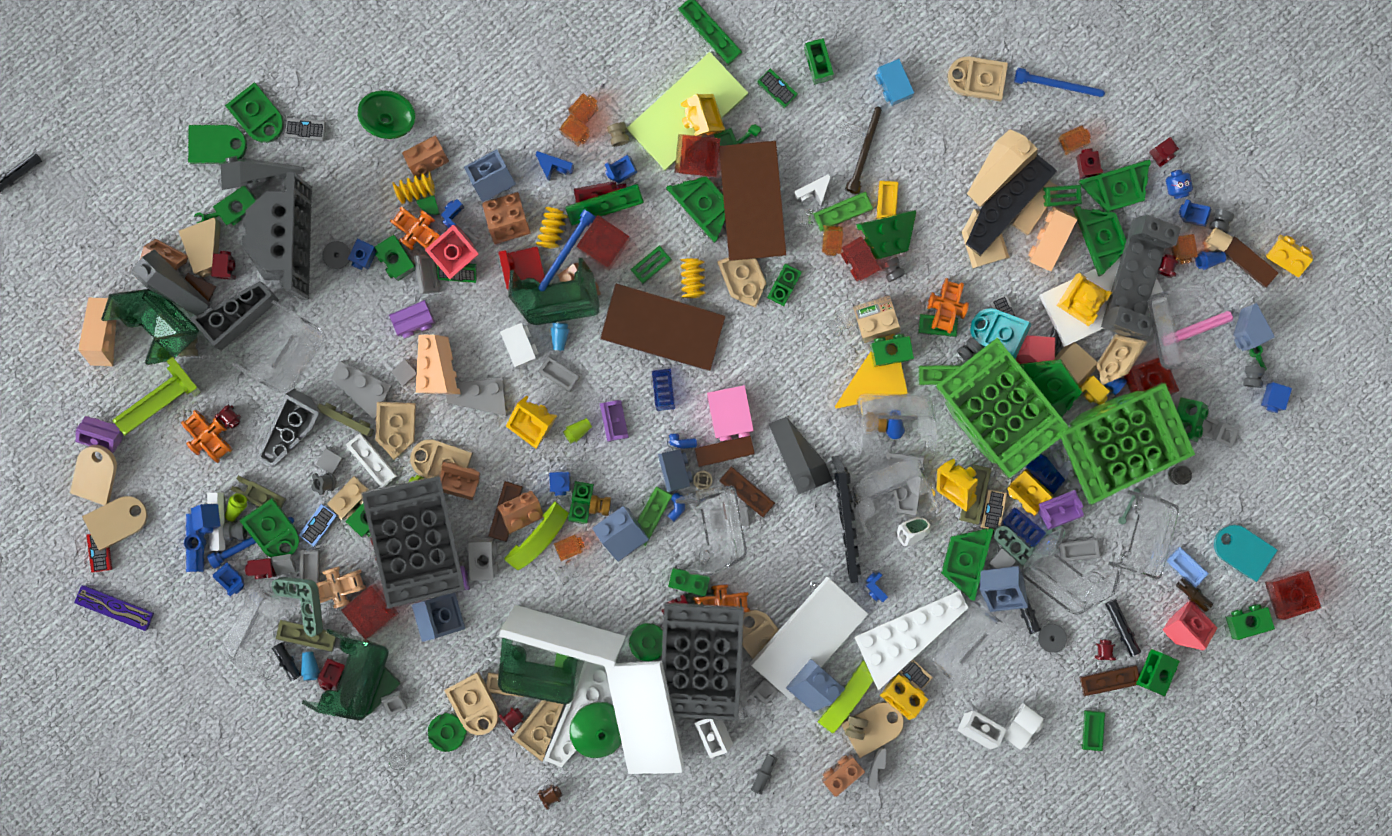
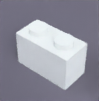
(519, 345)
(981, 729)
(714, 736)

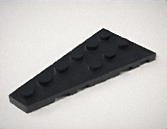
(1008, 203)
(846, 513)

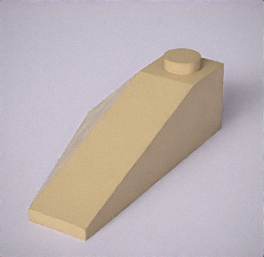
(1003, 163)

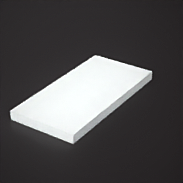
(1066, 325)
(809, 633)
(563, 636)
(645, 718)

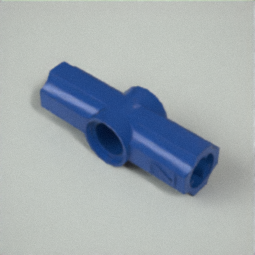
(194, 556)

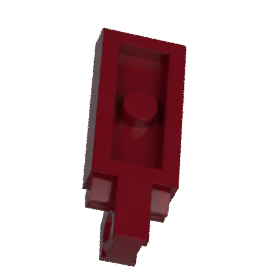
(592, 191)

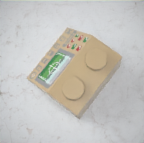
(876, 319)

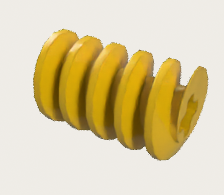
(414, 188)
(551, 228)
(692, 277)

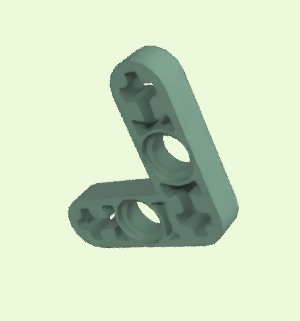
(1023, 546)
(311, 621)

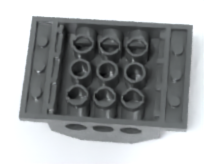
(280, 235)
(413, 541)
(703, 659)

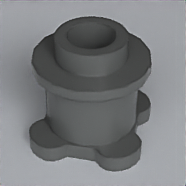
(1072, 481)
(323, 483)

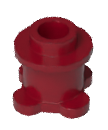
(1168, 266)
(228, 417)
(1105, 650)
(512, 718)

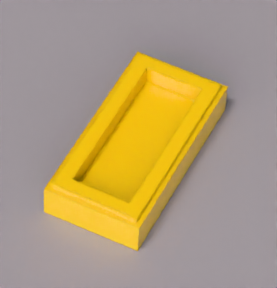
(887, 199)

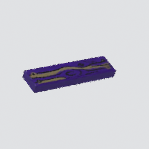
(114, 607)

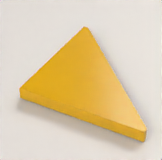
(874, 380)

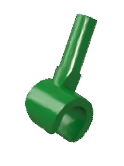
(754, 130)
(206, 216)
(1258, 356)

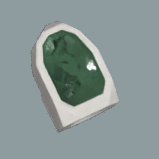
(913, 531)

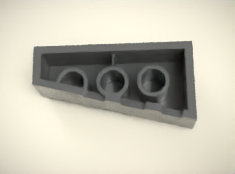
(234, 315)

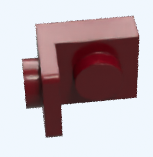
(330, 675)

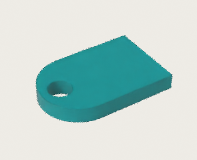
(1006, 327)
(1244, 551)

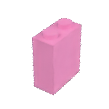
(730, 413)

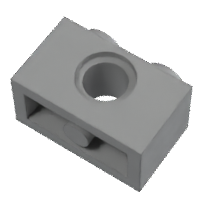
(481, 570)

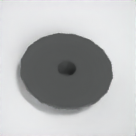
(336, 255)
(1052, 638)

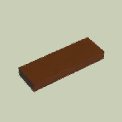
(1250, 262)
(724, 451)
(747, 492)
(498, 528)
(1109, 680)

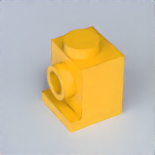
(1094, 391)

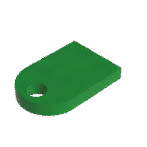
(256, 113)
(214, 143)
(271, 528)

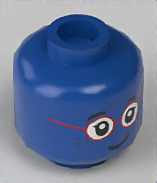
(1179, 184)

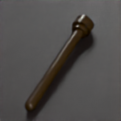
(853, 185)

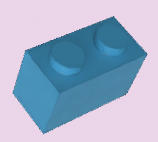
(894, 82)

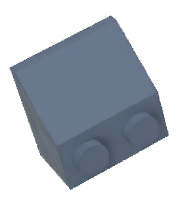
(489, 175)
(1251, 328)
(674, 470)
(620, 533)
(1003, 589)
(438, 616)
(815, 687)

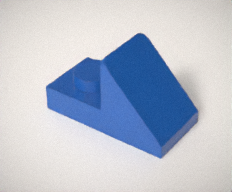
(549, 162)

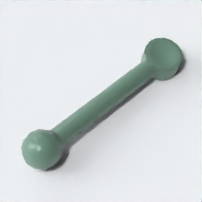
(1122, 520)

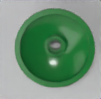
(386, 107)
(588, 724)

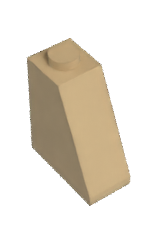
(200, 244)

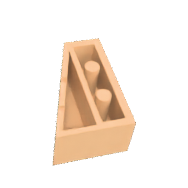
(1052, 238)
(97, 335)
(434, 366)

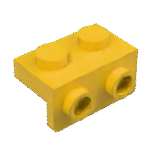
(1290, 255)
(1029, 492)

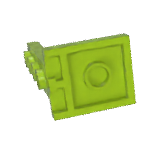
(157, 399)

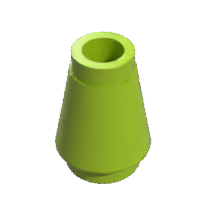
(577, 430)
(235, 506)

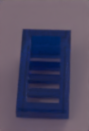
(668, 405)
(1037, 465)
(1015, 512)

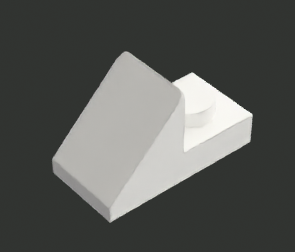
(817, 187)

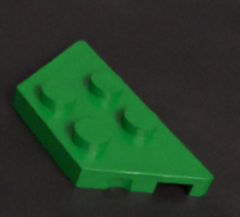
(1118, 187)
(702, 203)
(889, 234)
(1102, 236)
(1054, 383)
(966, 560)

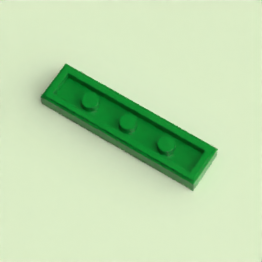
(710, 31)
(606, 203)

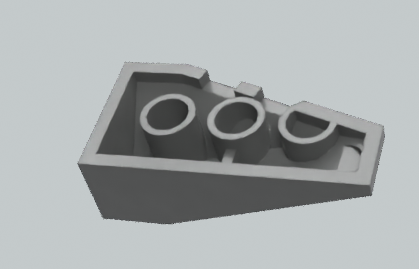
(242, 171)
(165, 281)
(292, 422)
(802, 462)

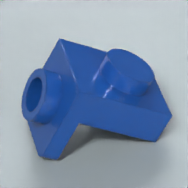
(621, 169)
(453, 208)
(1194, 213)
(229, 579)
(876, 593)

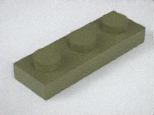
(345, 418)
(974, 513)
(295, 633)

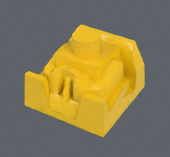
(702, 114)
(1083, 299)
(531, 422)
(957, 484)

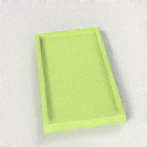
(662, 122)

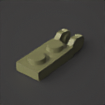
(257, 493)

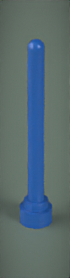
(1023, 76)
(585, 220)
(216, 559)

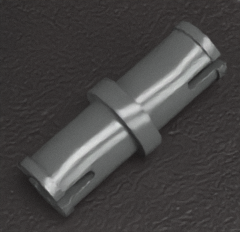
(764, 774)

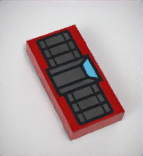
(98, 559)

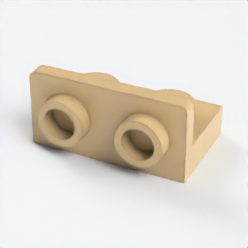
(348, 498)

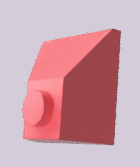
(452, 251)
(1036, 349)
(1190, 627)

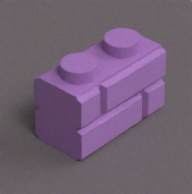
(412, 319)
(97, 432)

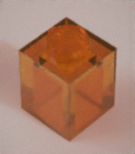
(584, 108)
(574, 130)
(1074, 139)
(832, 240)
(1185, 249)
(569, 547)

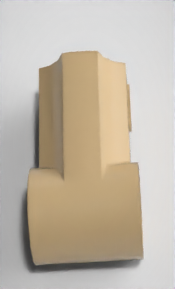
(1217, 240)

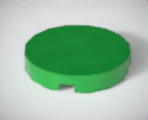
(652, 639)
(446, 732)

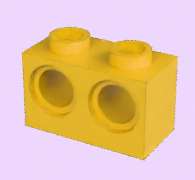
(902, 701)

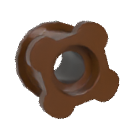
(550, 796)

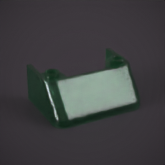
(559, 300)
(158, 316)
(358, 679)
(535, 679)

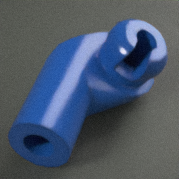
(682, 444)
(678, 508)

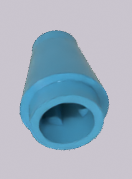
(559, 335)
(309, 667)

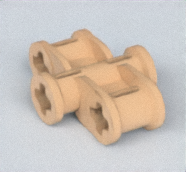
(343, 585)

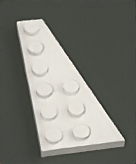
(899, 641)
(591, 688)

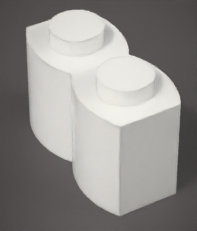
(1022, 726)

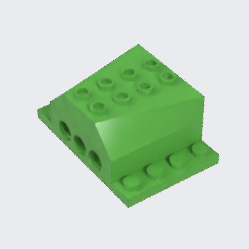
(1001, 408)
(1125, 441)

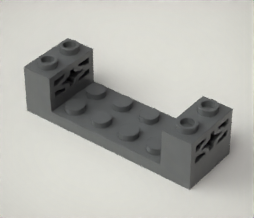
(1137, 276)

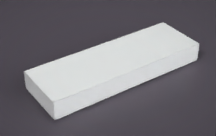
(371, 460)
(216, 539)

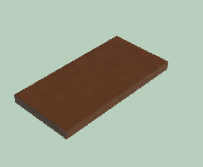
(752, 200)
(662, 327)

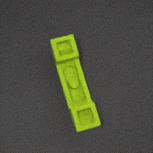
(539, 538)
(848, 699)

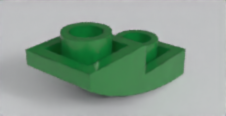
(784, 284)
(580, 502)

